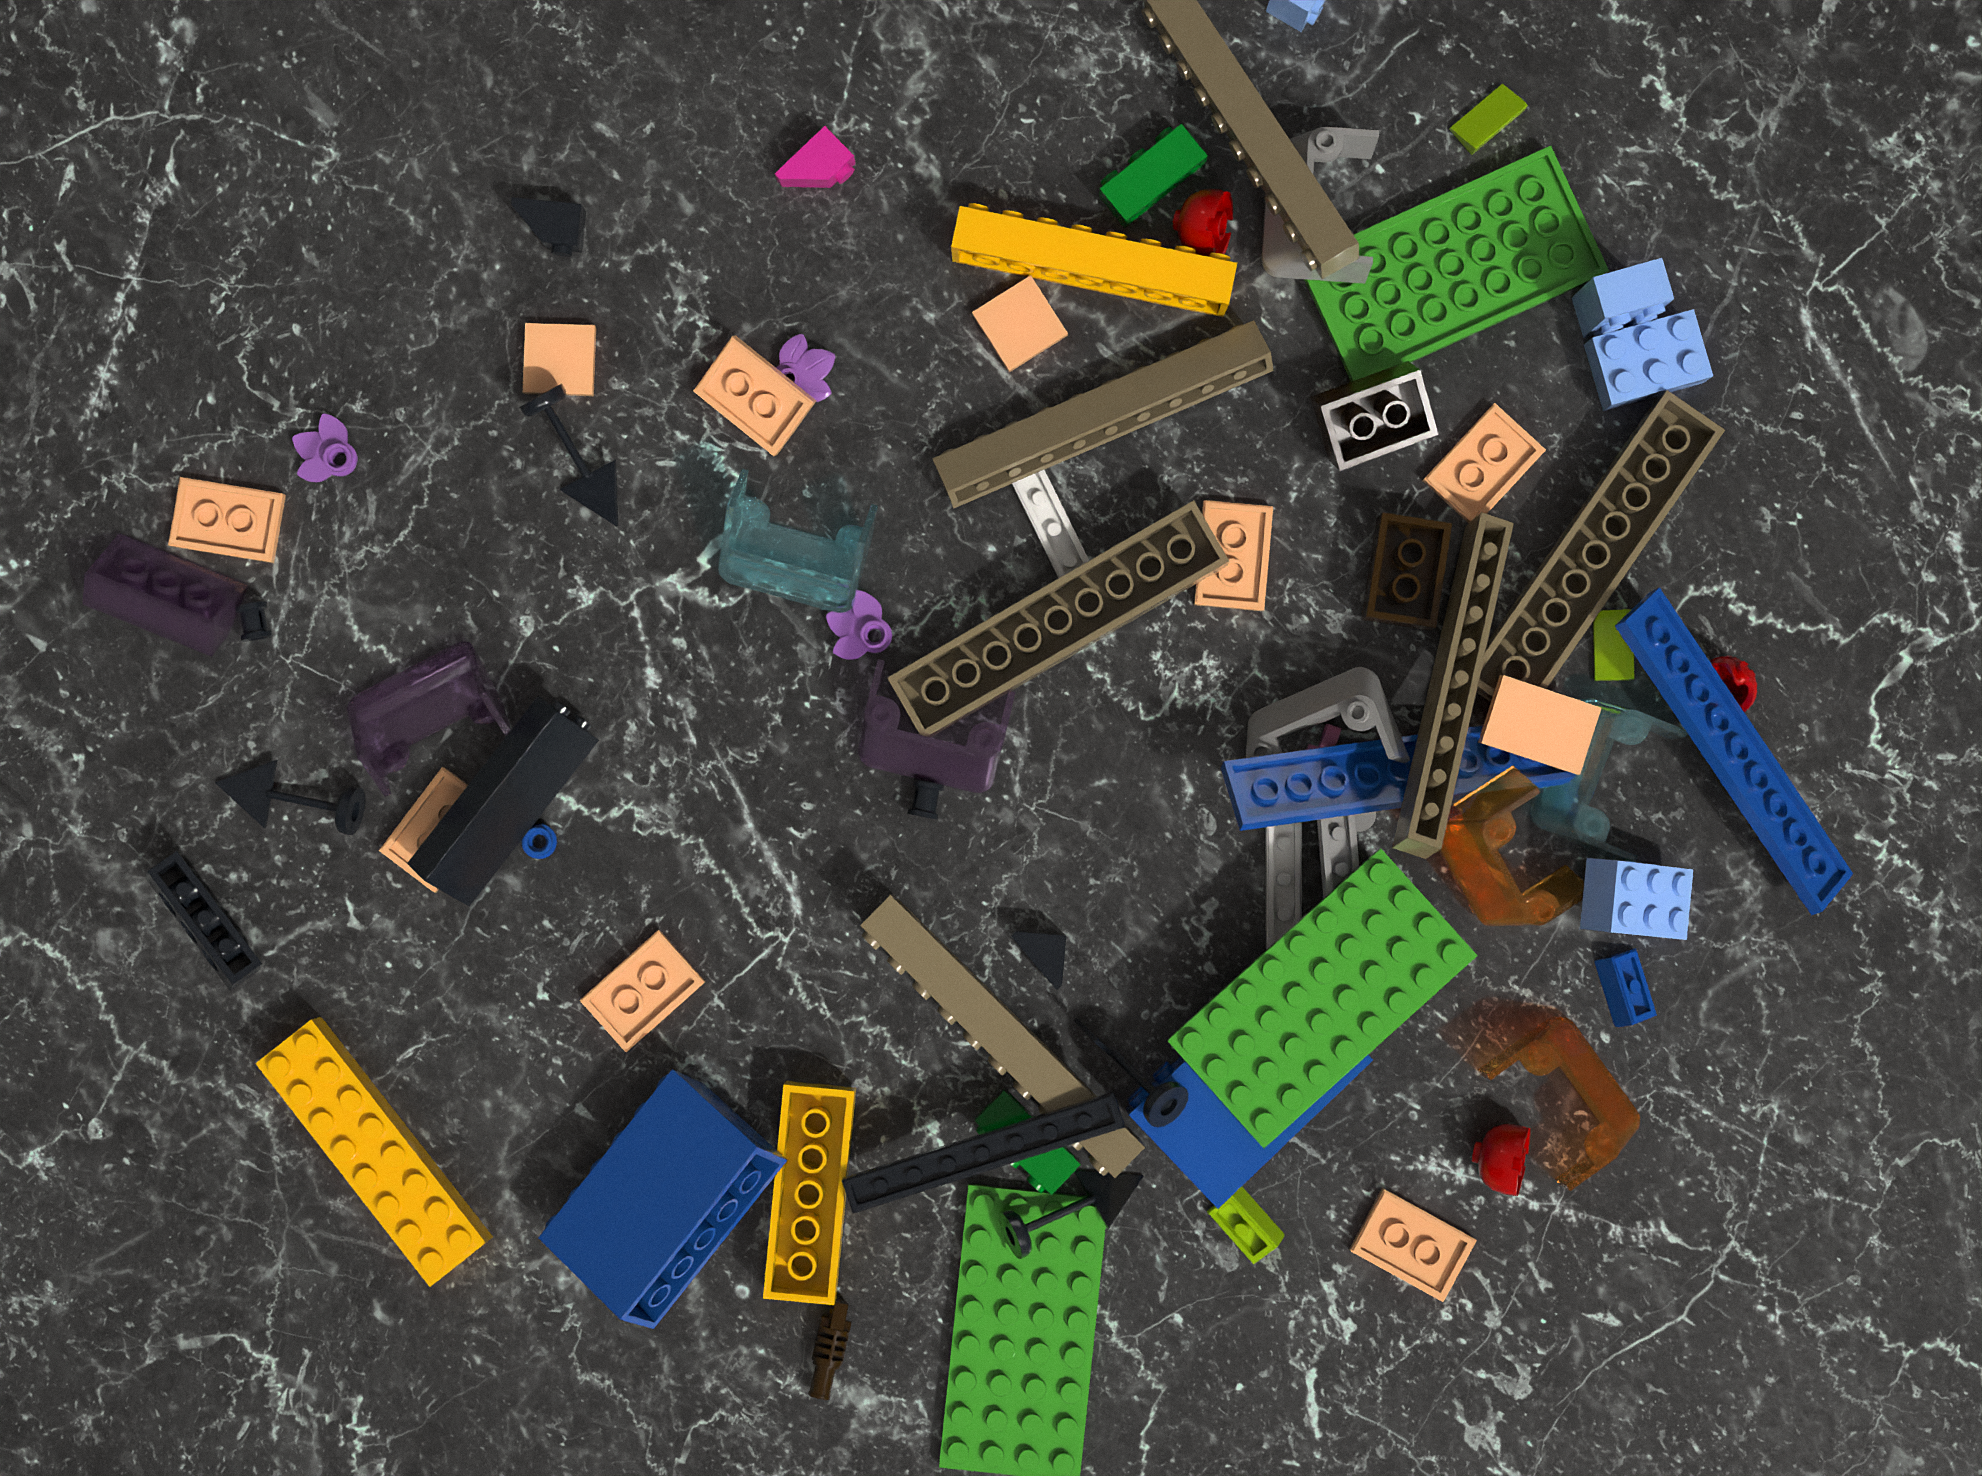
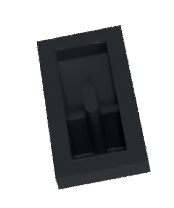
(1046, 952)

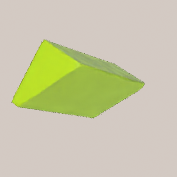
(1488, 118)
(1611, 653)
(1247, 1225)

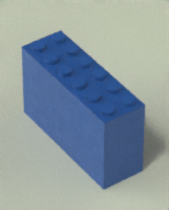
(1209, 1139)
(661, 1199)

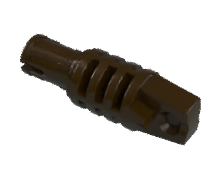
(829, 1349)

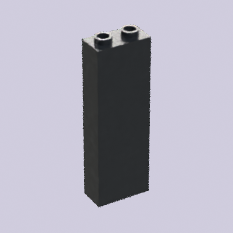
(504, 800)

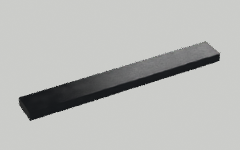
(983, 1152)

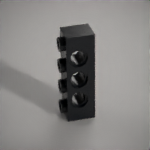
(203, 920)

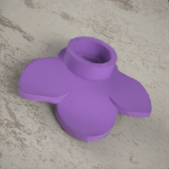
(807, 366)
(321, 449)
(855, 625)

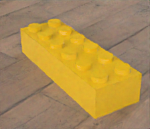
(809, 1193)

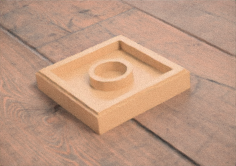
(1019, 323)
(559, 356)

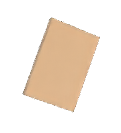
(754, 395)
(1484, 464)
(226, 520)
(1245, 539)
(1539, 724)
(422, 819)
(642, 991)
(1412, 1244)

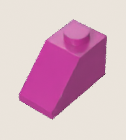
(818, 163)

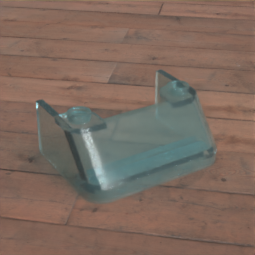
(789, 560)
(1566, 807)

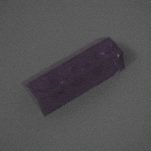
(163, 594)

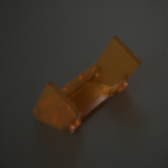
(1470, 848)
(1562, 1044)

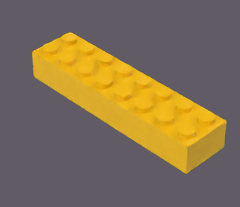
(1093, 260)
(374, 1150)

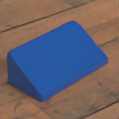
(1625, 988)

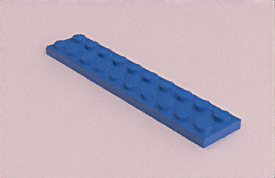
(1734, 750)
(1354, 780)

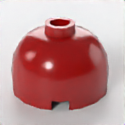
(1204, 221)
(1503, 1158)

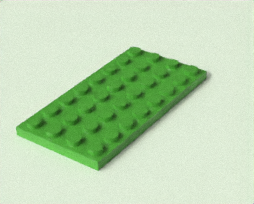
(1460, 266)
(1321, 997)
(1022, 1337)

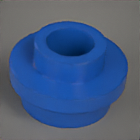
(529, 846)

